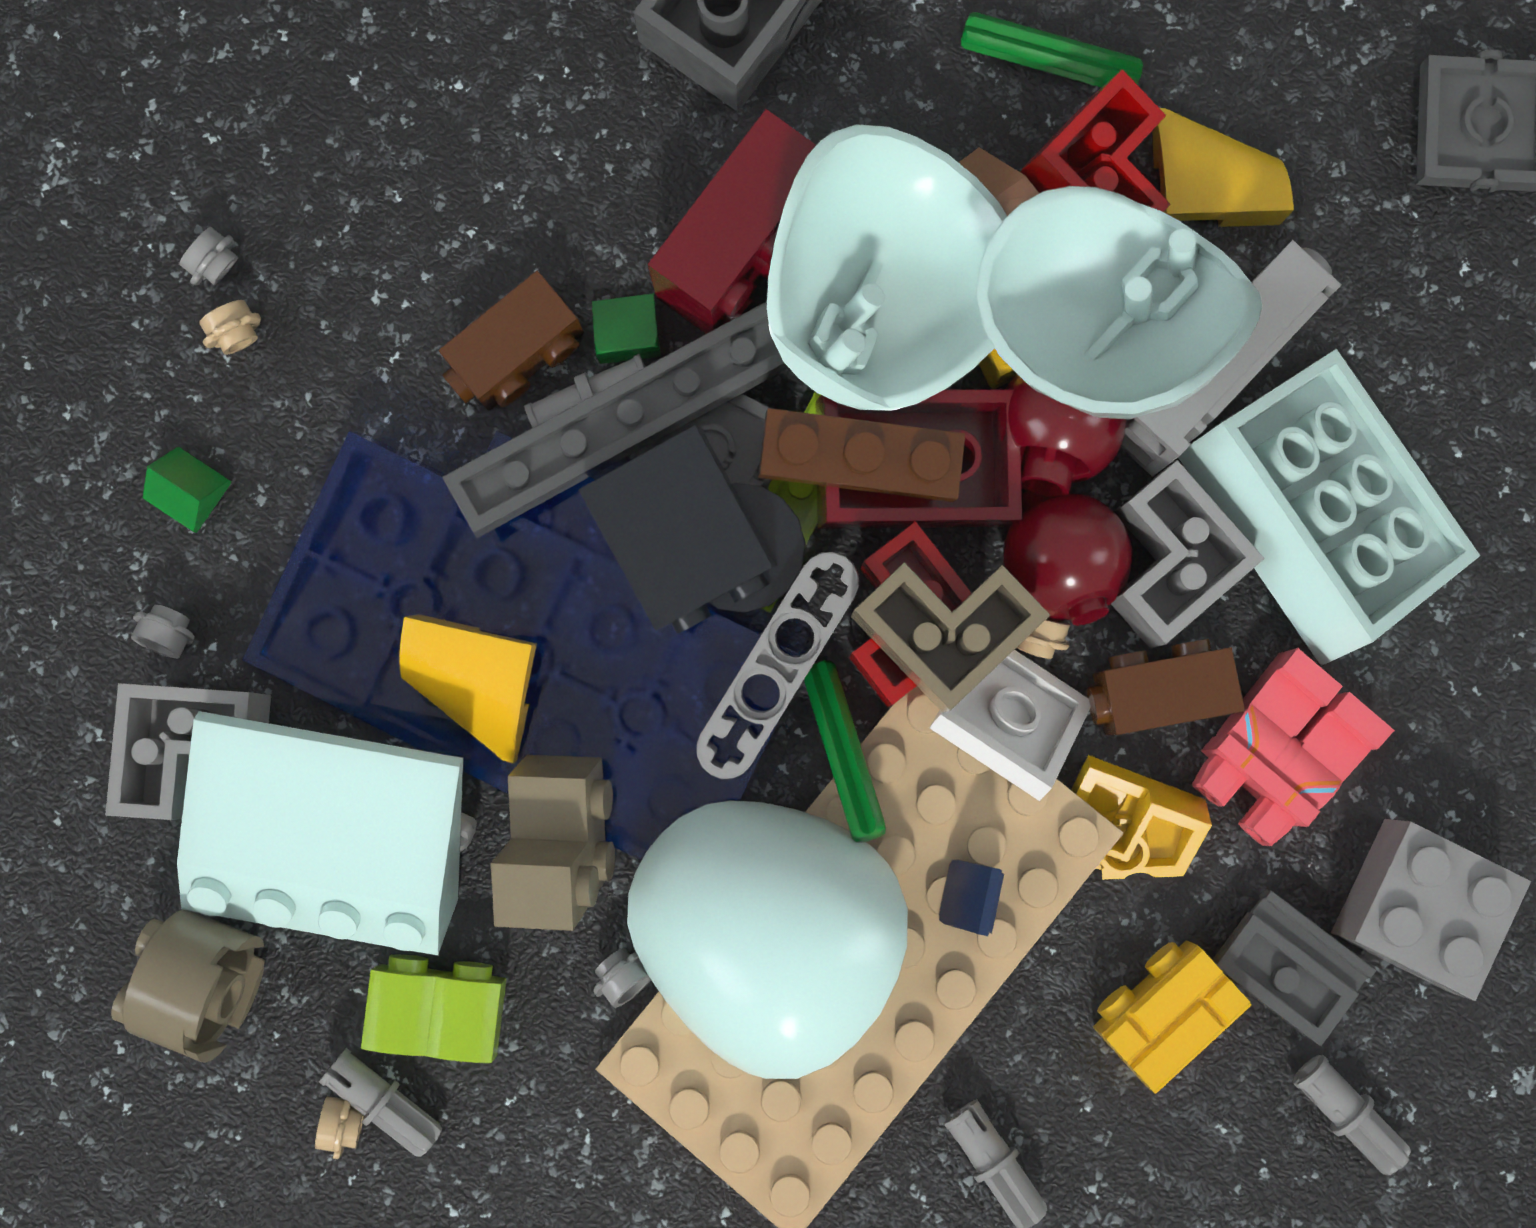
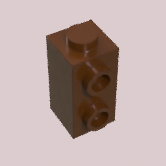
(511, 344)
(1165, 692)

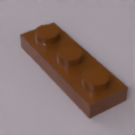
(861, 455)

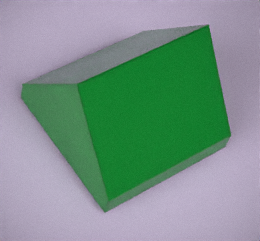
(184, 488)

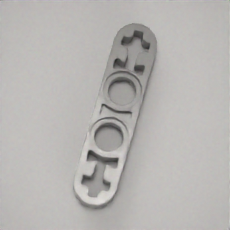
(772, 661)

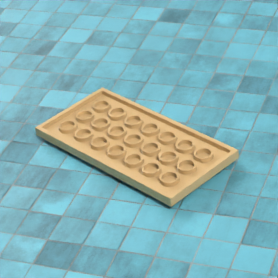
(800, 1138)

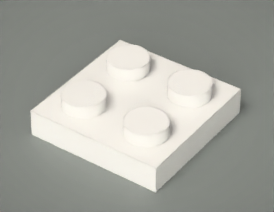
(1017, 723)

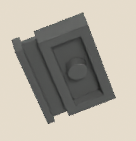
(1293, 967)

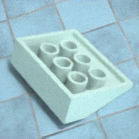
(1331, 507)
(320, 833)

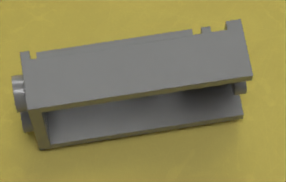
(1290, 293)

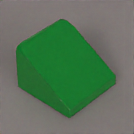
(625, 328)

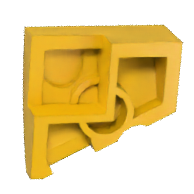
(1218, 176)
(471, 678)
(1158, 821)

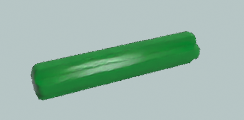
(1046, 51)
(844, 753)

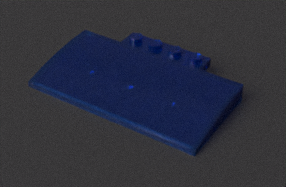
(601, 677)

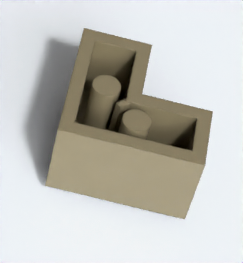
(947, 649)
(556, 843)

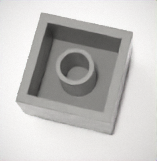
(1431, 907)

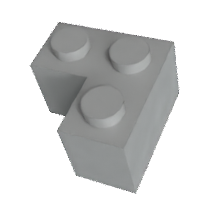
(1194, 553)
(155, 741)

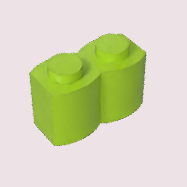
(434, 1010)

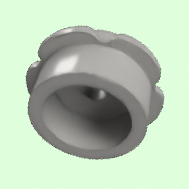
(209, 257)
(162, 631)
(621, 977)

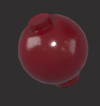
(1056, 440)
(1069, 555)

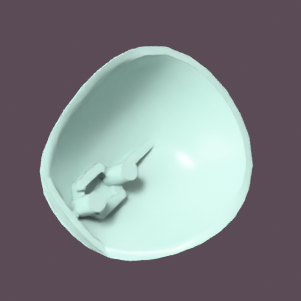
(880, 269)
(1111, 302)
(768, 933)

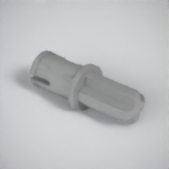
(382, 1103)
(1352, 1115)
(996, 1165)

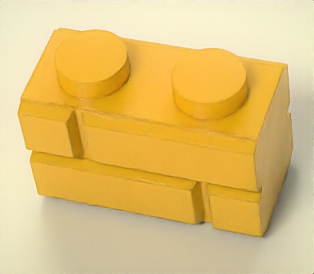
(1170, 1013)

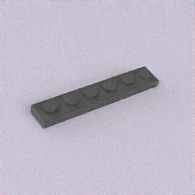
(615, 422)

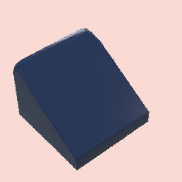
(971, 897)

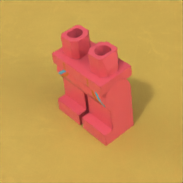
(1289, 746)

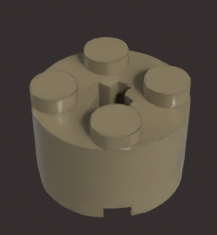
(190, 984)

